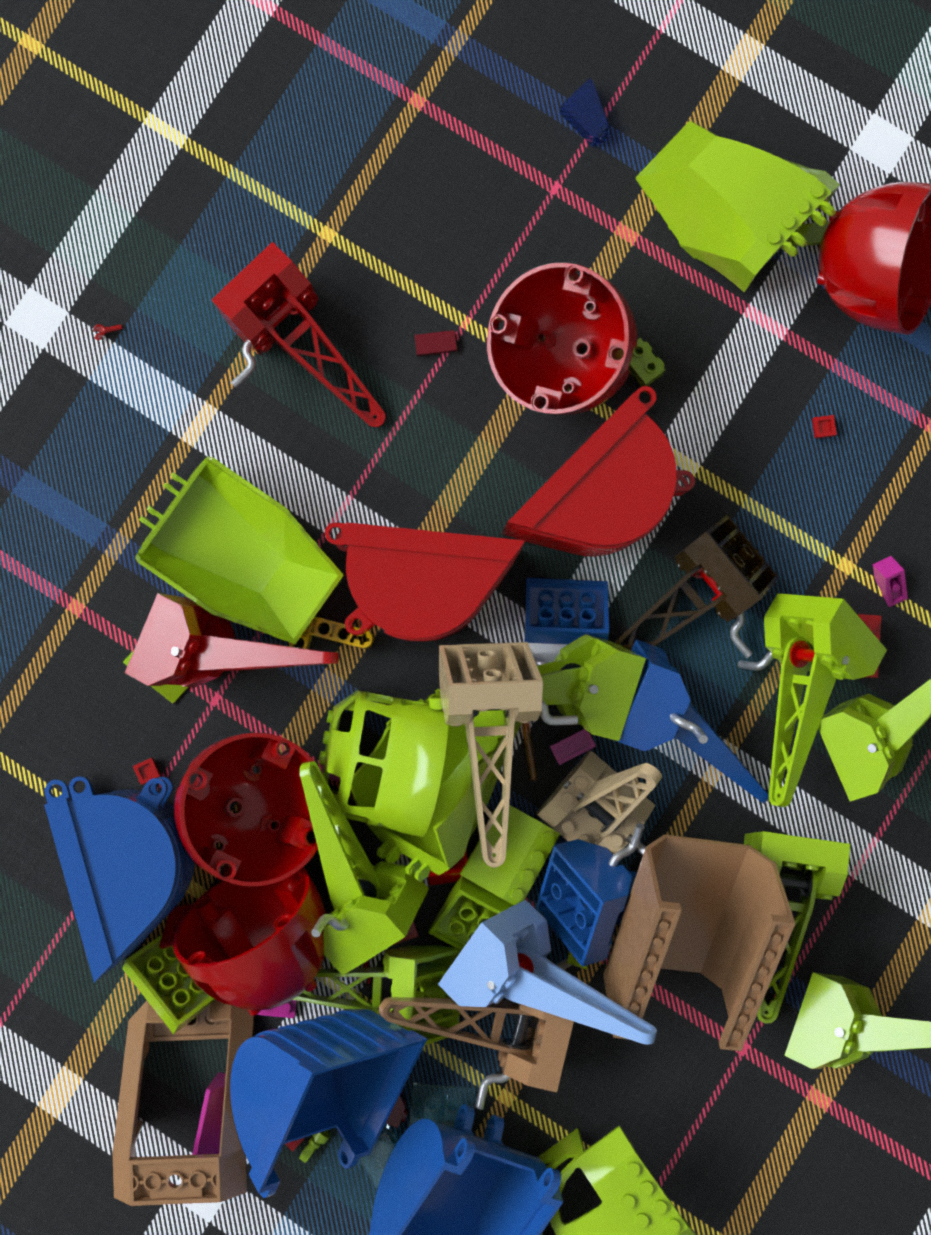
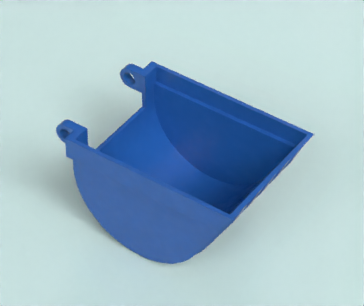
(118, 864)
(315, 1078)
(463, 1183)

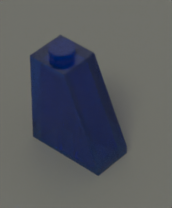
(586, 114)

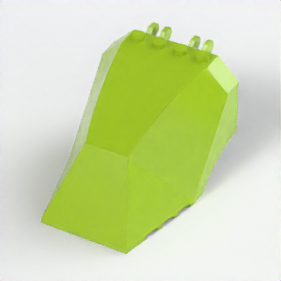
(733, 200)
(238, 553)
(455, 807)

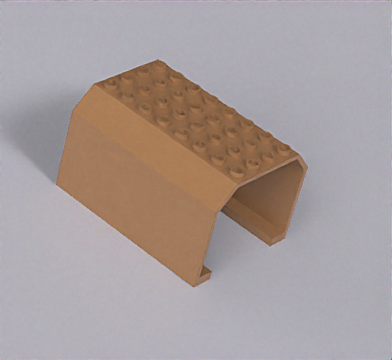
(707, 913)

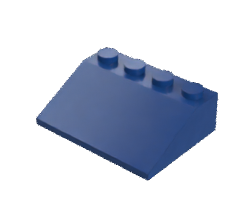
(565, 610)

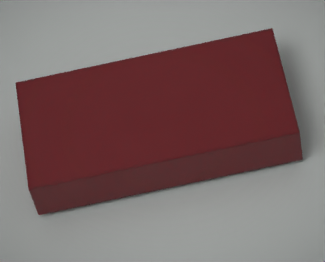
(435, 343)

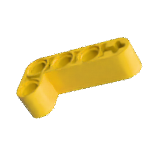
(333, 634)

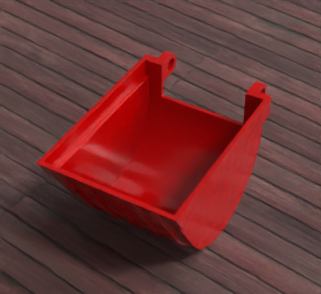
(607, 490)
(420, 580)

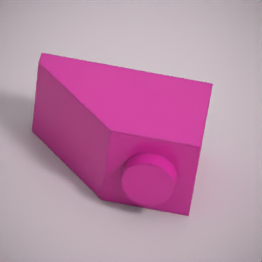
(890, 580)

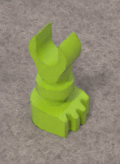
(314, 1143)

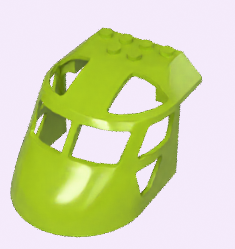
(410, 766)
(628, 1191)

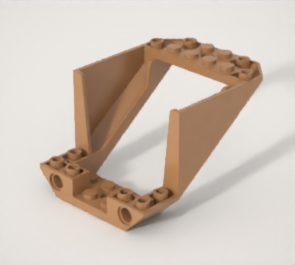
(204, 1176)

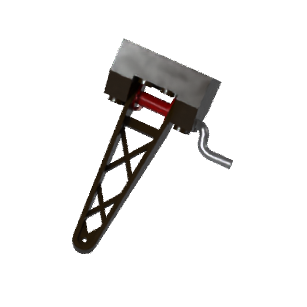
(730, 569)

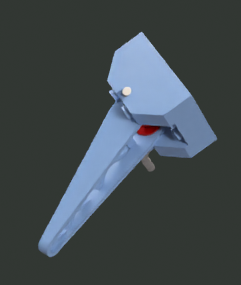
(510, 962)

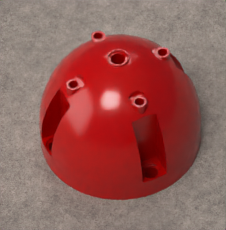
(880, 257)
(557, 305)
(248, 845)
(253, 942)

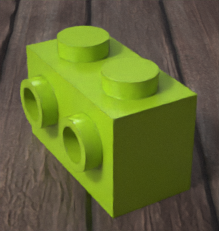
(645, 365)

